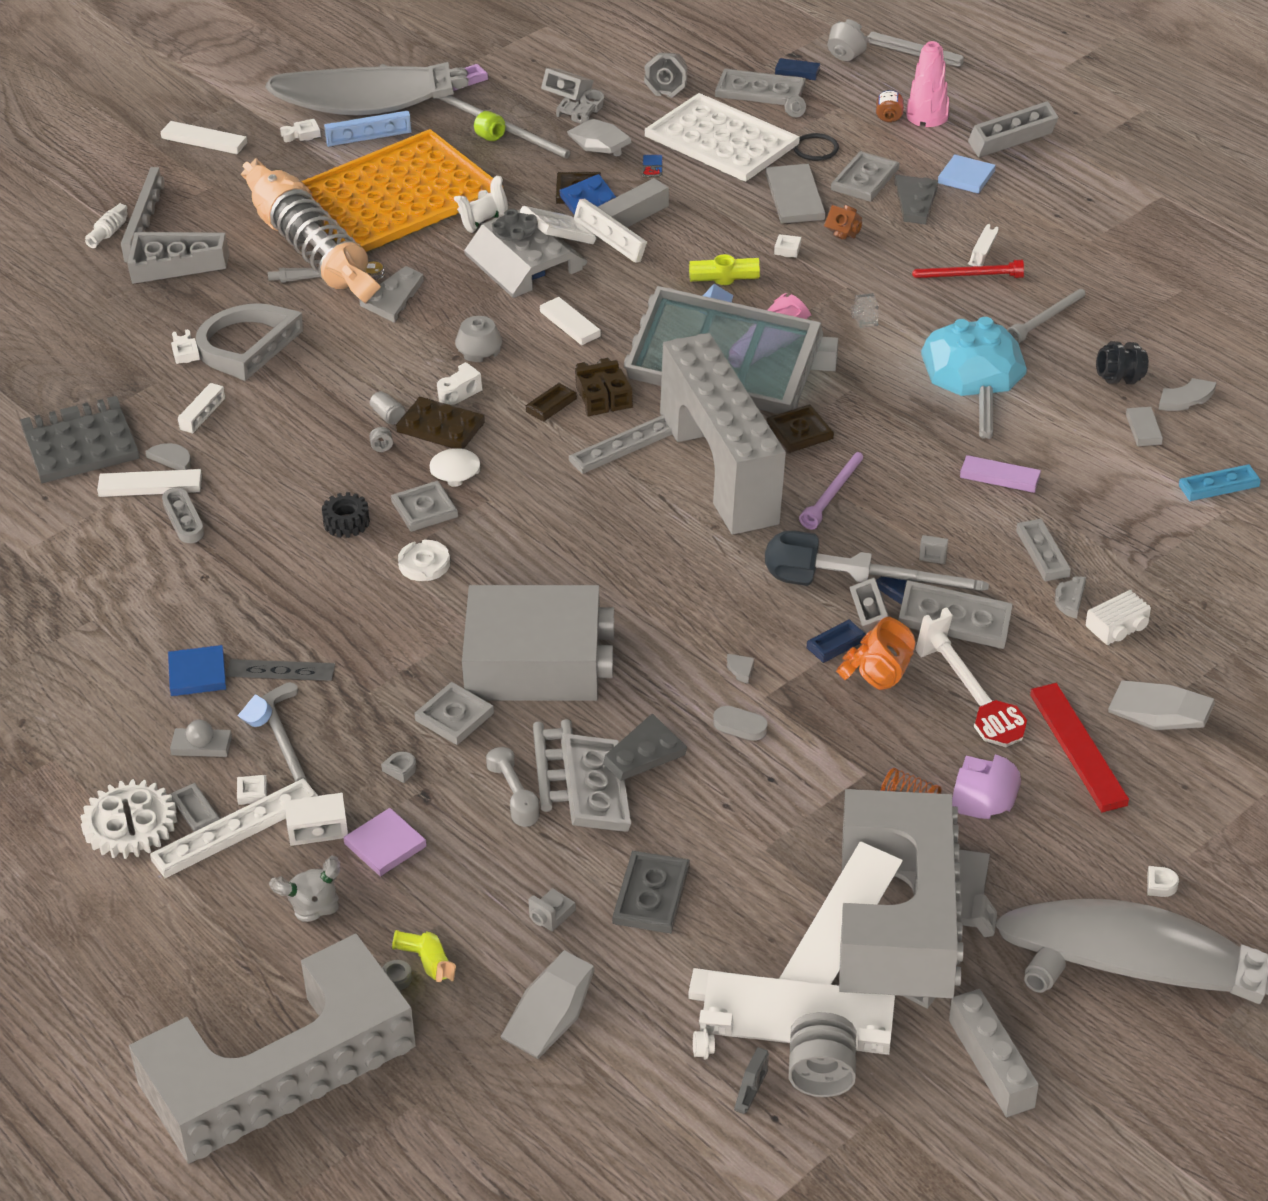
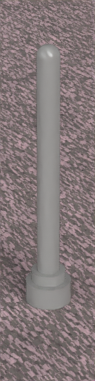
(1020, 331)

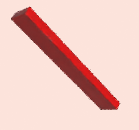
(1079, 747)

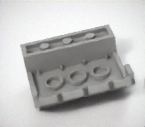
(516, 261)

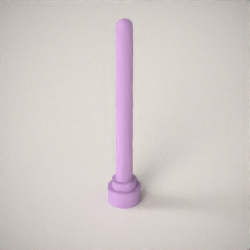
(812, 516)

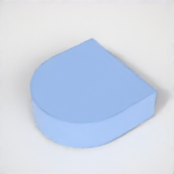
(256, 712)

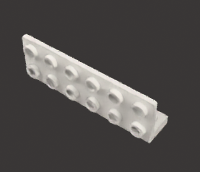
(769, 1007)

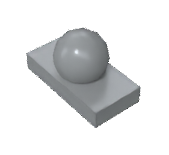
(200, 740)

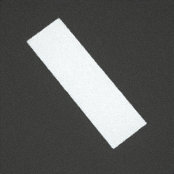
(860, 882)

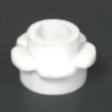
(703, 1044)

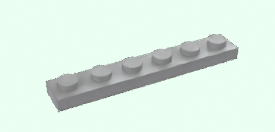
(144, 209)

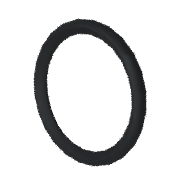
(817, 158)

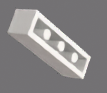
(201, 408)

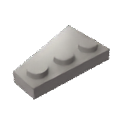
(394, 293)

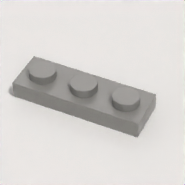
(1043, 550)

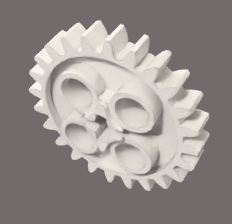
(107, 826)

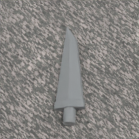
(292, 274)

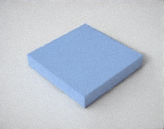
(966, 174)

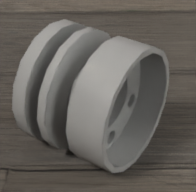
(822, 1054)

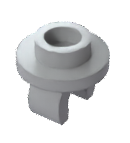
(795, 106)

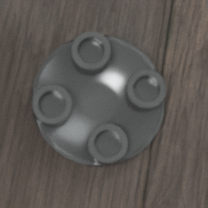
(514, 225)

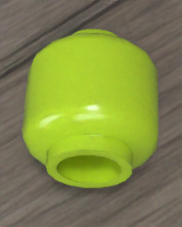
(489, 126)

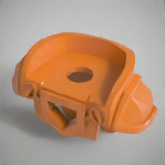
(876, 661)

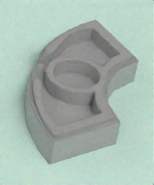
(1192, 393)

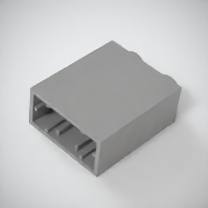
(536, 642)

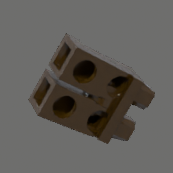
(602, 383)

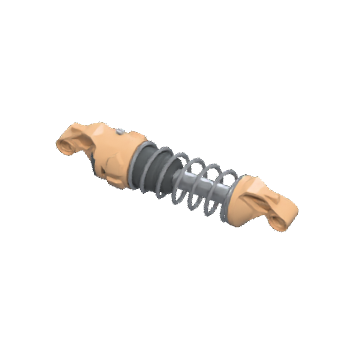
(290, 209)

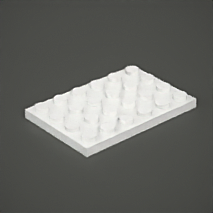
(722, 136)

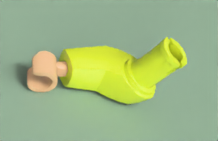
(431, 953)

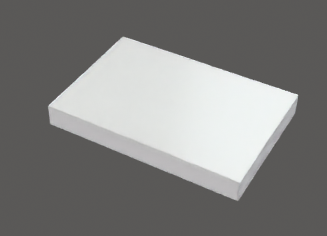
(560, 225)

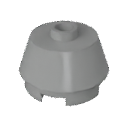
(847, 40)
(478, 338)

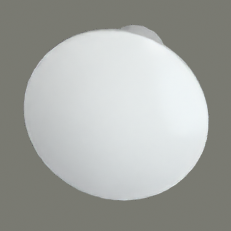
(455, 466)

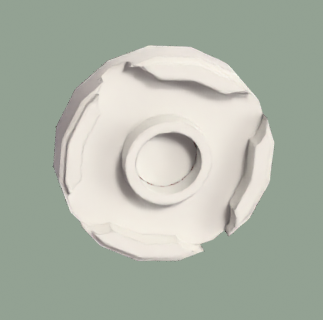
(424, 560)

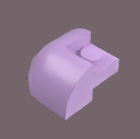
(986, 787)

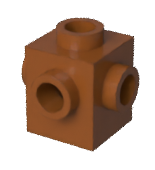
(843, 222)

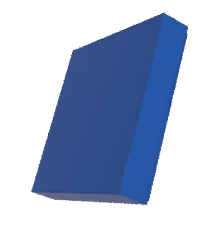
(196, 670)

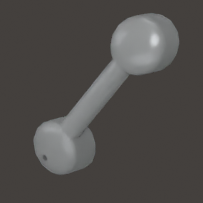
(523, 803)

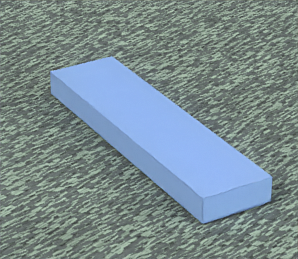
(367, 128)

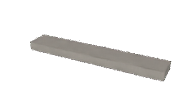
(620, 445)

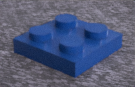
(592, 189)

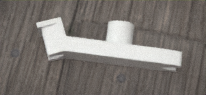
(983, 246)

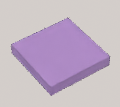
(384, 841)

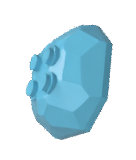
(973, 355)

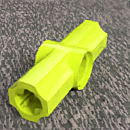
(724, 269)

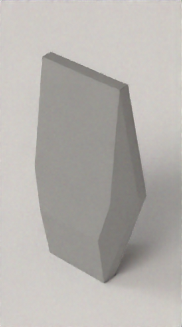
(599, 137)
(1161, 706)
(549, 1005)

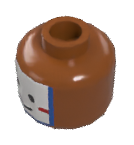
(889, 106)

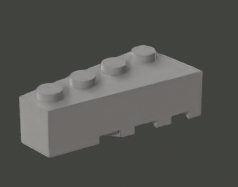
(175, 254)

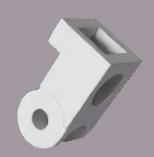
(460, 385)

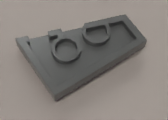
(915, 197)
(644, 749)

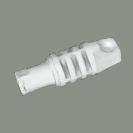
(107, 225)

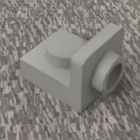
(550, 909)

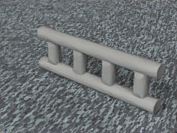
(545, 776)

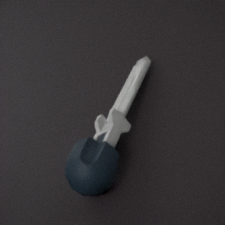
(795, 556)

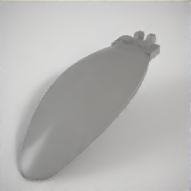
(366, 88)
(1139, 944)

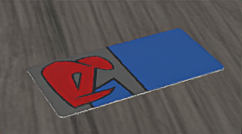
(652, 165)

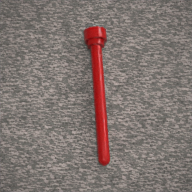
(1014, 269)

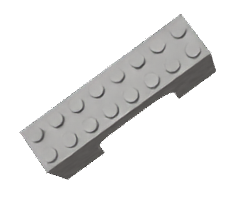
(709, 401)
(914, 943)
(219, 1099)

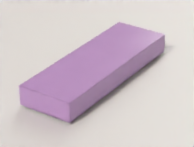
(1000, 473)

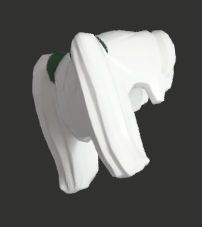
(486, 207)

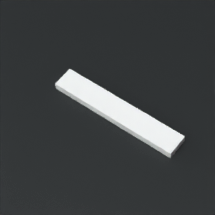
(228, 830)

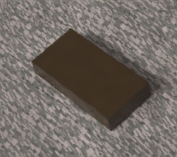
(551, 402)

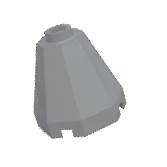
(666, 74)

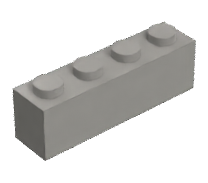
(1013, 129)
(993, 1053)

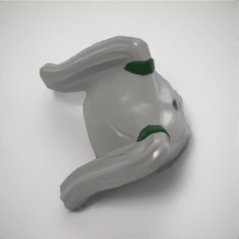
(309, 884)

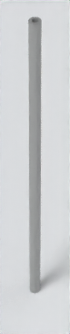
(509, 127)

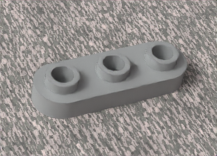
(183, 515)

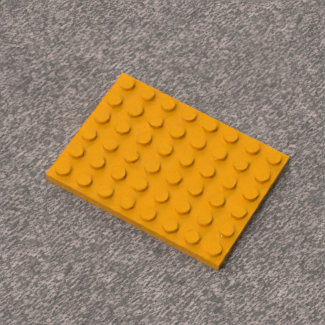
(397, 189)

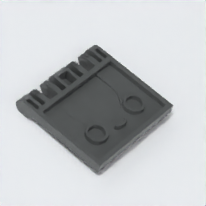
(79, 442)

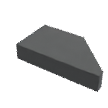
(752, 1080)

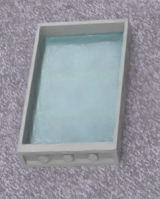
(763, 347)

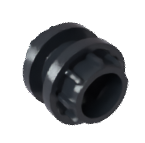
(1122, 361)

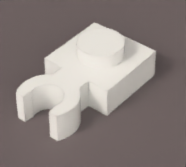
(303, 130)
(184, 348)

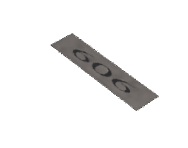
(280, 669)

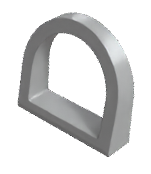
(286, 325)

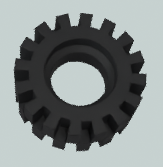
(347, 524)

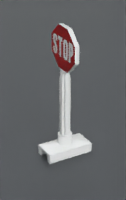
(995, 720)

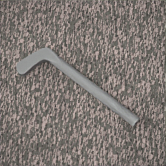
(272, 698)

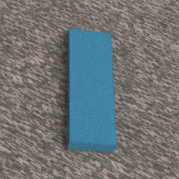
(1219, 482)

